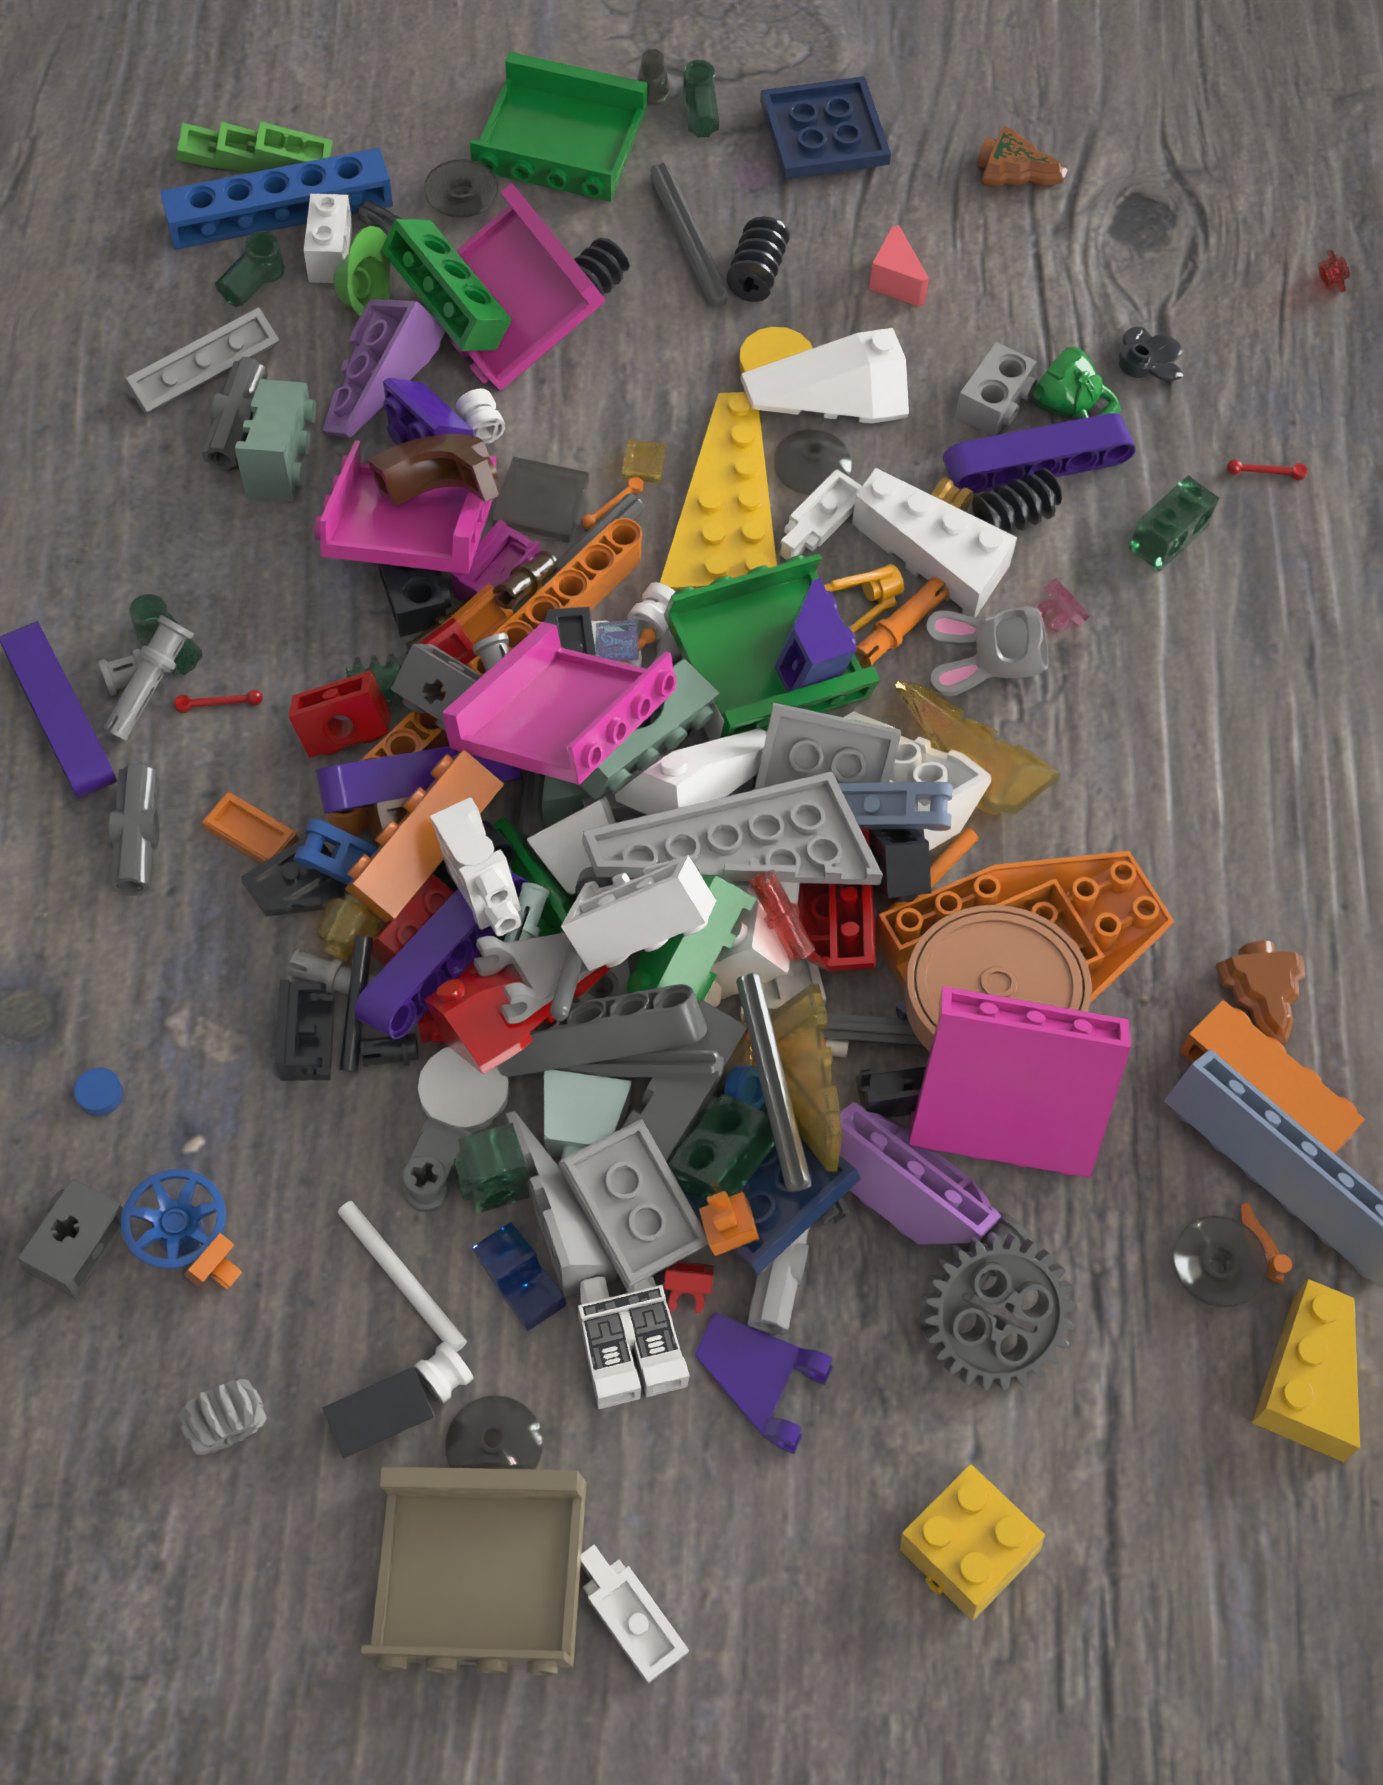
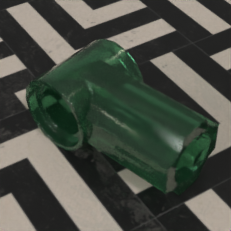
(700, 98)
(257, 266)
(151, 607)

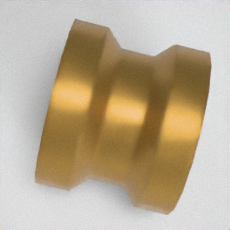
(952, 495)

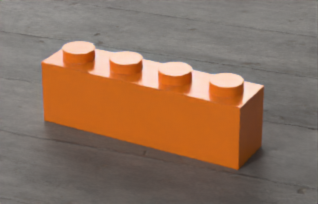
(411, 848)
(1275, 1074)

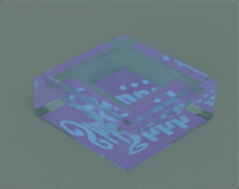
(618, 640)

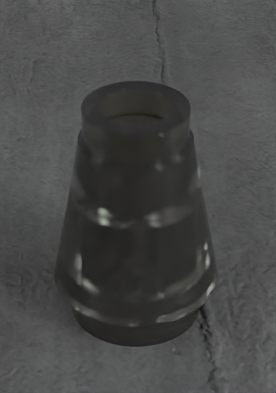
(654, 73)

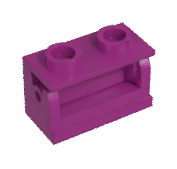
(494, 560)

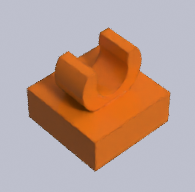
(728, 1222)
(213, 1263)

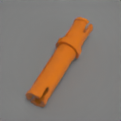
(888, 632)

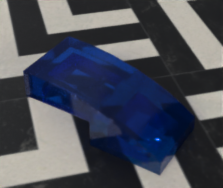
(519, 1276)

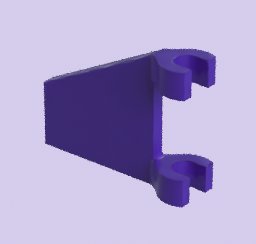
(755, 1372)

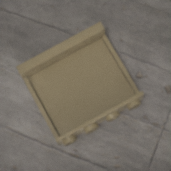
(479, 1569)

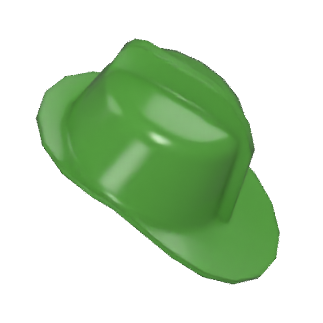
(364, 271)

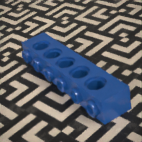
(271, 197)

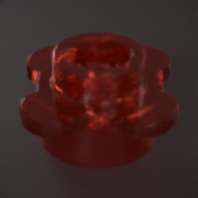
(1334, 272)

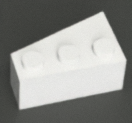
(638, 912)

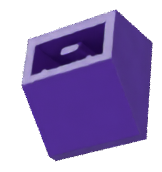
(418, 412)
(816, 642)

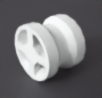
(443, 1372)

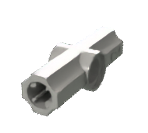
(776, 1289)

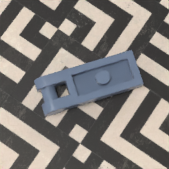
(896, 804)

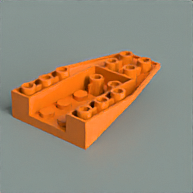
(1093, 898)

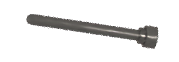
(572, 962)

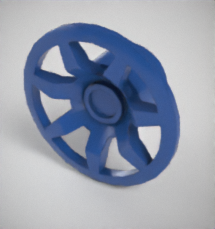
(176, 1222)

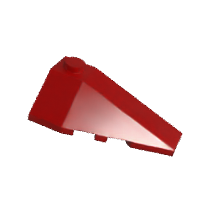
(472, 1019)

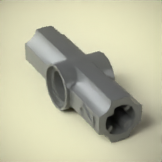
(230, 411)
(134, 830)

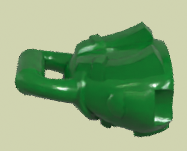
(1073, 387)

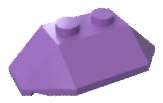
(912, 1185)

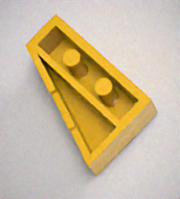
(1314, 1375)

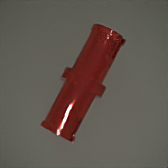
(782, 915)

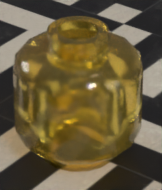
(342, 922)

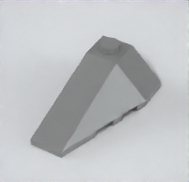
(564, 1226)

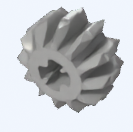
(222, 1416)

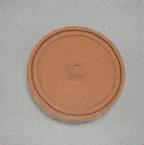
(996, 954)

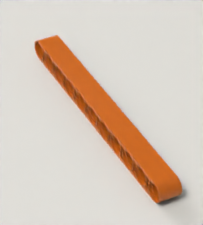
(575, 578)

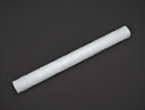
(401, 1276)

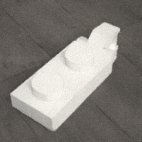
(820, 515)
(631, 1615)

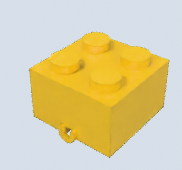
(971, 1542)

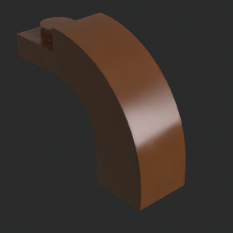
(434, 464)

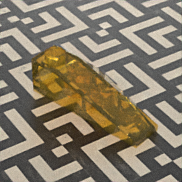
(1015, 772)
(809, 1072)

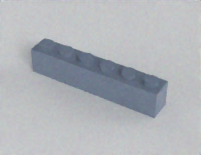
(1284, 1160)

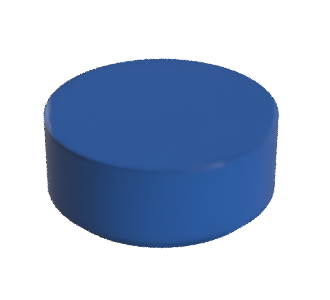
(745, 1085)
(98, 1091)

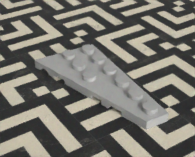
(789, 827)

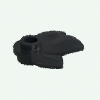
(1150, 355)

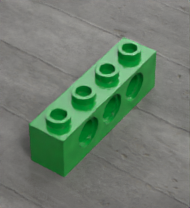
(446, 285)

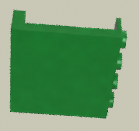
(562, 126)
(736, 634)

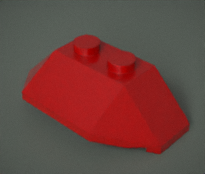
(840, 923)

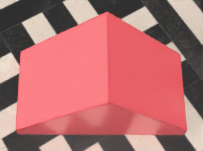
(898, 270)

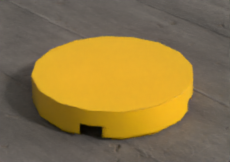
(770, 346)

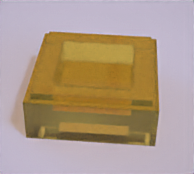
(644, 460)

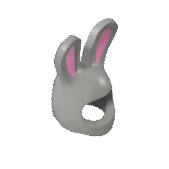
(1006, 647)

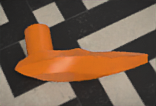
(1277, 1263)

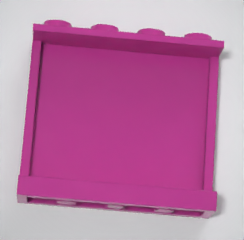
(531, 282)
(425, 532)
(555, 707)
(1019, 1082)

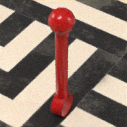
(1297, 472)
(184, 704)

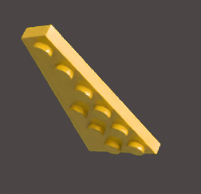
(727, 506)

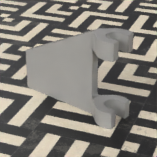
(538, 964)

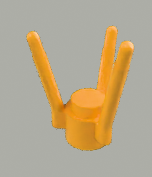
(877, 585)

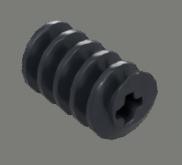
(757, 258)
(603, 264)
(1019, 501)

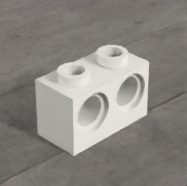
(327, 235)

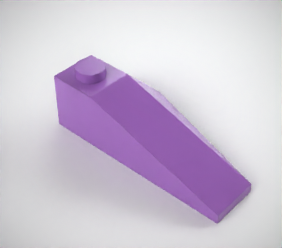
(388, 342)

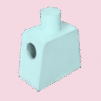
(581, 1110)

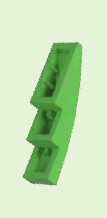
(248, 149)

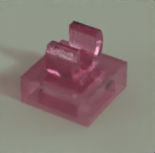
(1065, 604)

